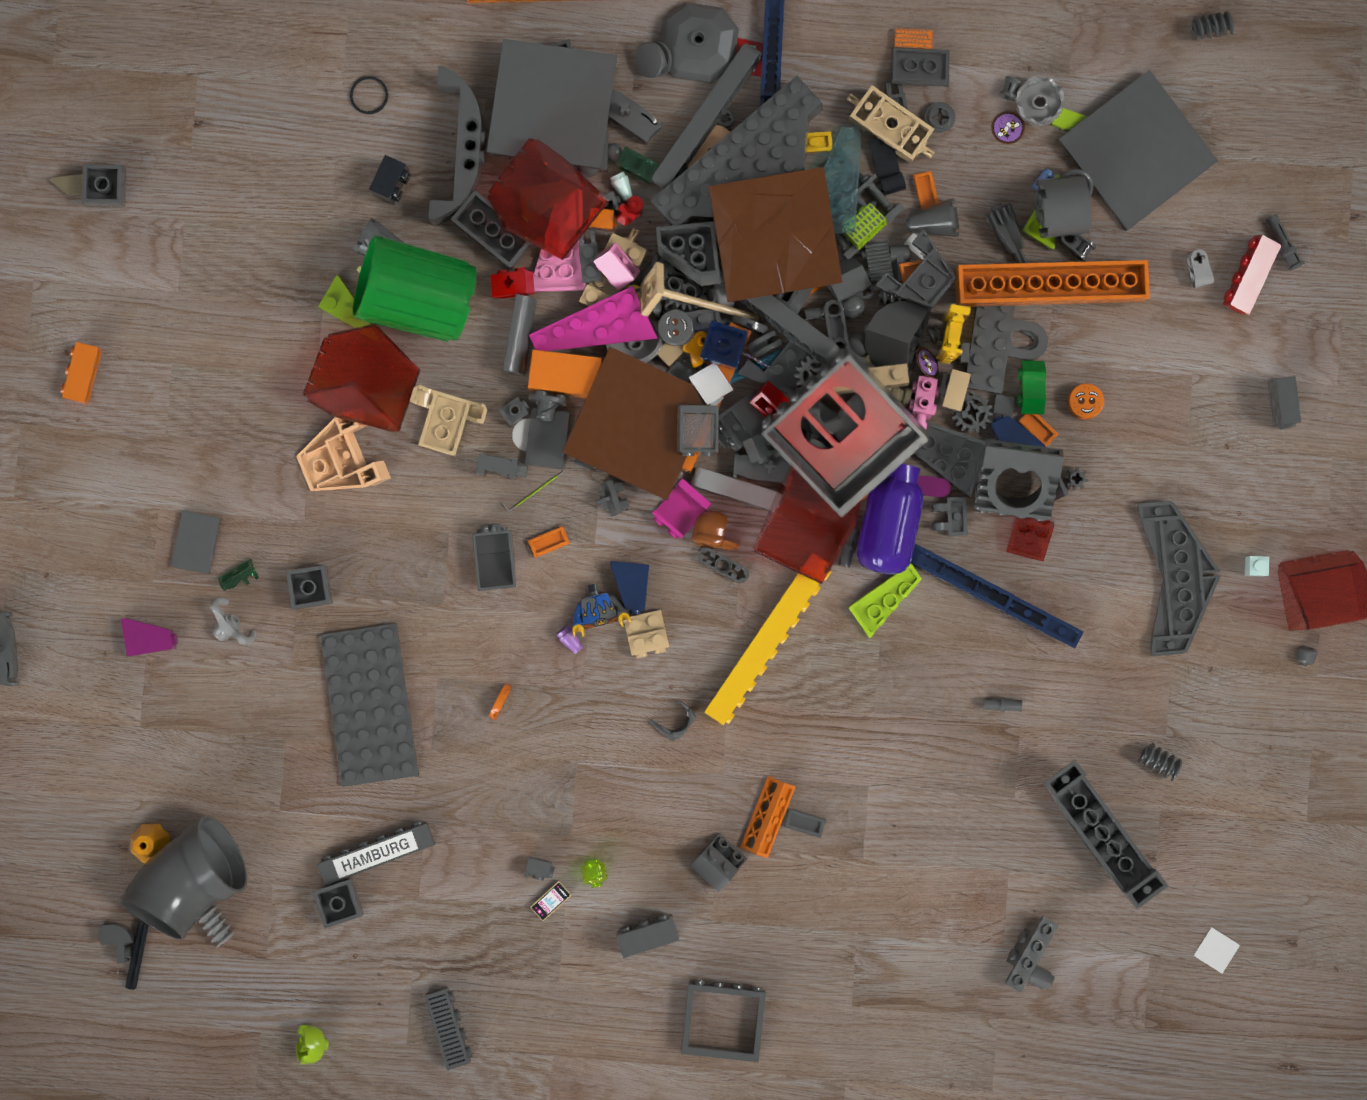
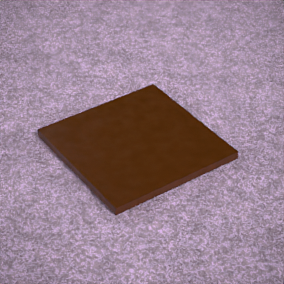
(632, 423)

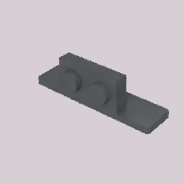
(1028, 952)

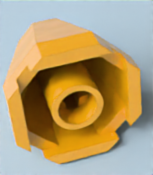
(151, 835)

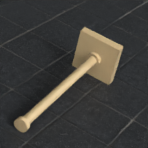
(653, 290)

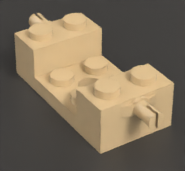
(909, 135)
(600, 290)

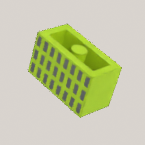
(868, 224)

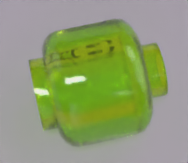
(594, 873)

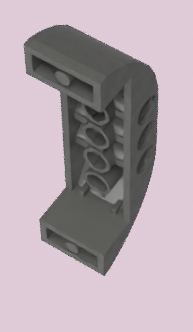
(469, 116)
(1104, 835)

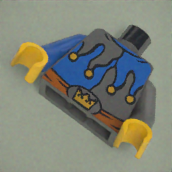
(598, 610)

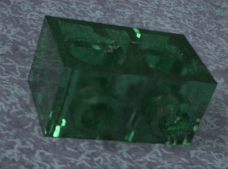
(637, 165)

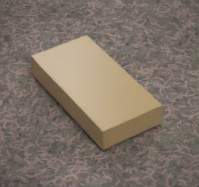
(956, 390)

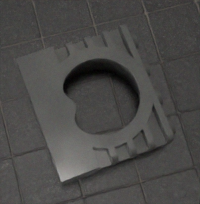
(1022, 457)

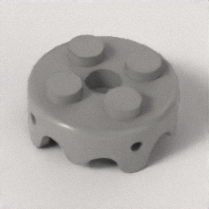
(1040, 88)

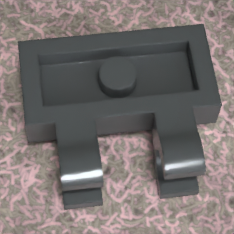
(956, 516)

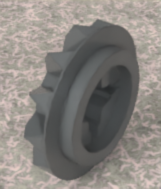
(946, 111)

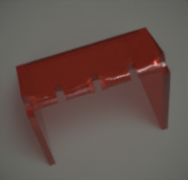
(545, 199)
(362, 378)
(803, 529)
(1323, 590)

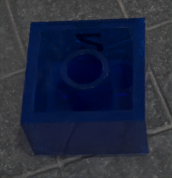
(724, 345)

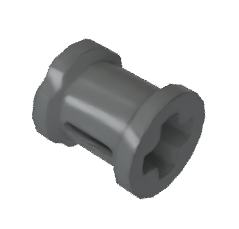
(1010, 88)

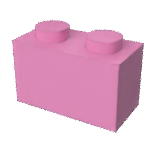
(616, 266)

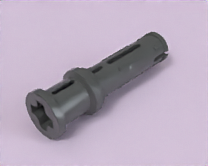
(1288, 250)

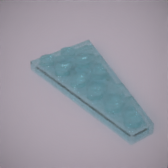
(842, 178)

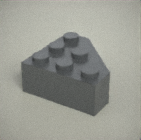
(691, 250)

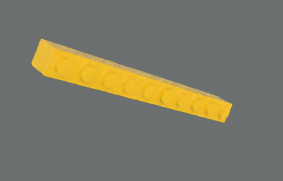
(762, 648)

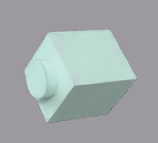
(1256, 566)

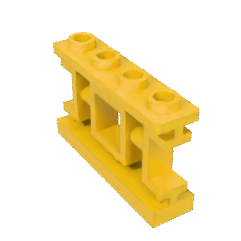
(955, 316)

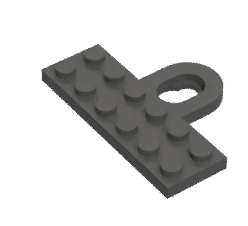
(992, 346)

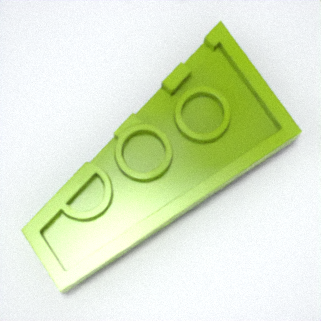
(877, 604)

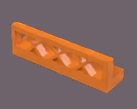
(770, 818)

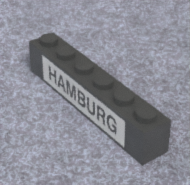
(377, 853)

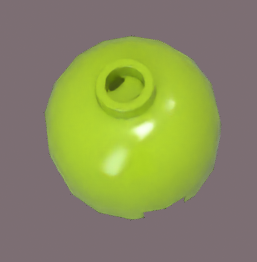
(311, 1044)

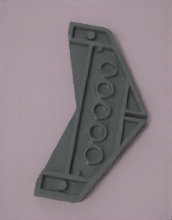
(1182, 566)

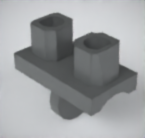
(609, 497)

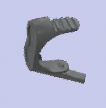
(677, 733)

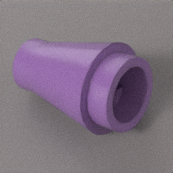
(566, 637)

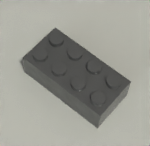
(483, 226)

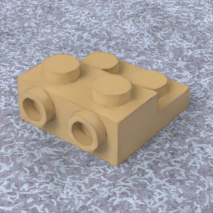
(646, 634)

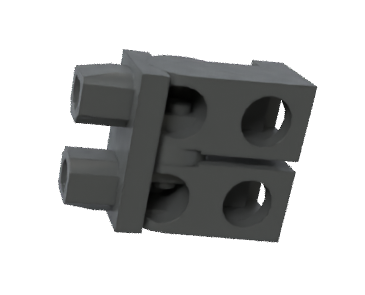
(501, 466)

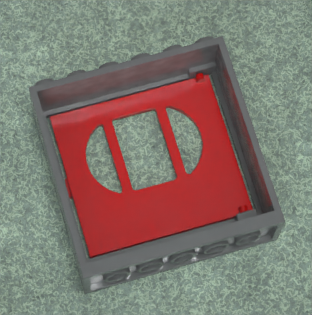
(846, 456)

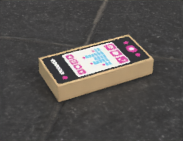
(550, 900)

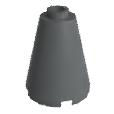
(935, 220)

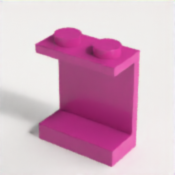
(681, 509)

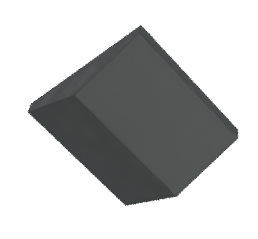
(853, 279)

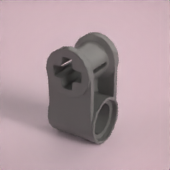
(1077, 246)

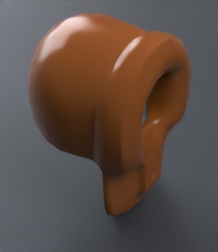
(710, 530)

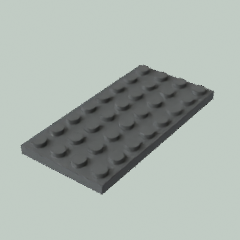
(369, 705)

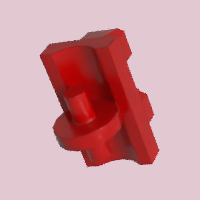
(630, 210)

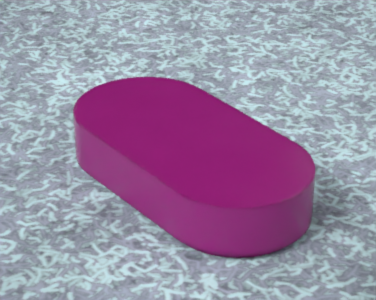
(934, 486)

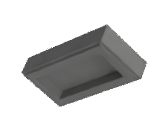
(805, 823)

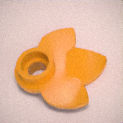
(695, 348)

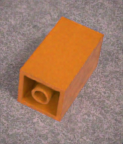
(562, 373)

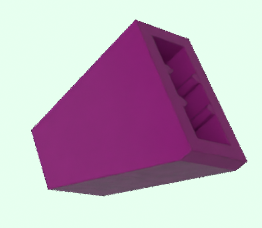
(146, 638)

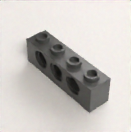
(757, 448)

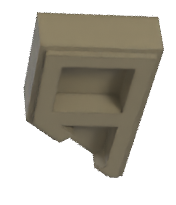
(69, 184)

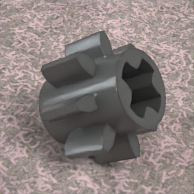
(1072, 482)

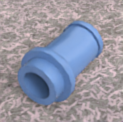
(1045, 174)

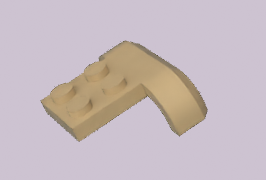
(445, 418)

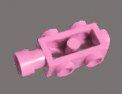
(924, 395)

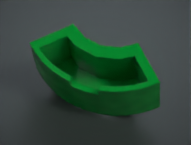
(1032, 387)

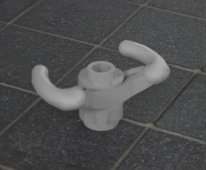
(228, 624)

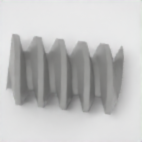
(216, 925)

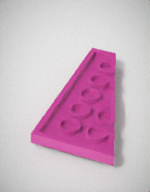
(605, 322)

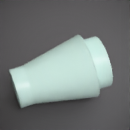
(622, 186)

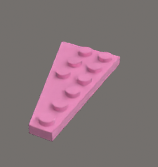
(557, 274)

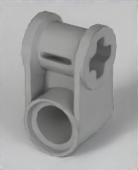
(1199, 270)

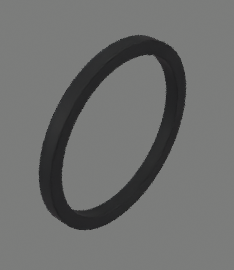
(365, 78)

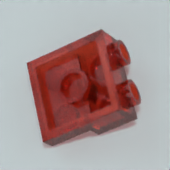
(1030, 538)

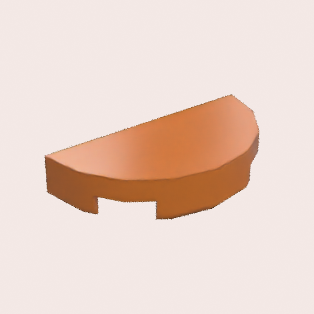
(500, 702)

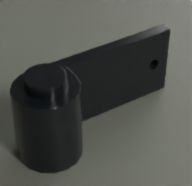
(887, 168)

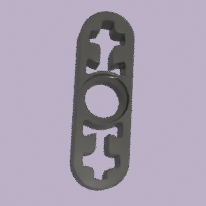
(733, 576)

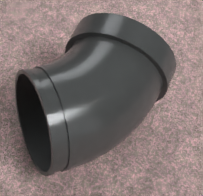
(186, 878)

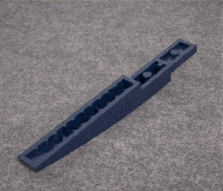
(772, 49)
(996, 596)

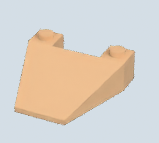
(336, 461)

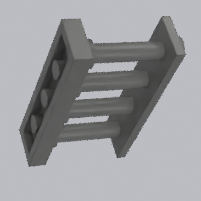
(891, 210)

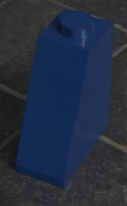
(1009, 430)
(632, 584)

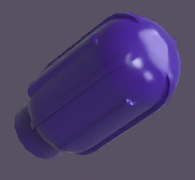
(891, 522)

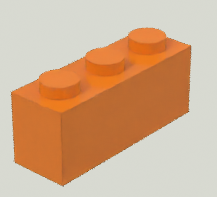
(81, 373)

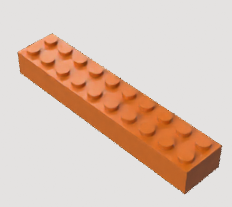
(1052, 283)

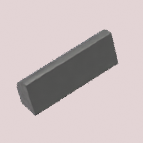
(519, 335)

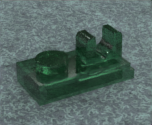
(241, 572)

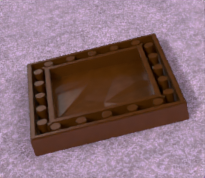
(775, 234)

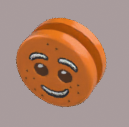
(1085, 401)

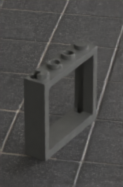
(716, 1052)

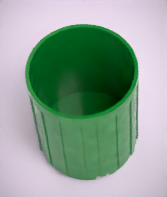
(414, 289)

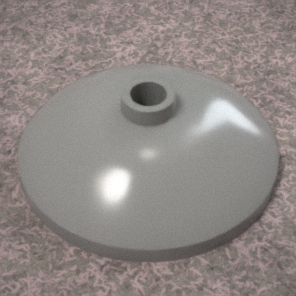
(647, 348)

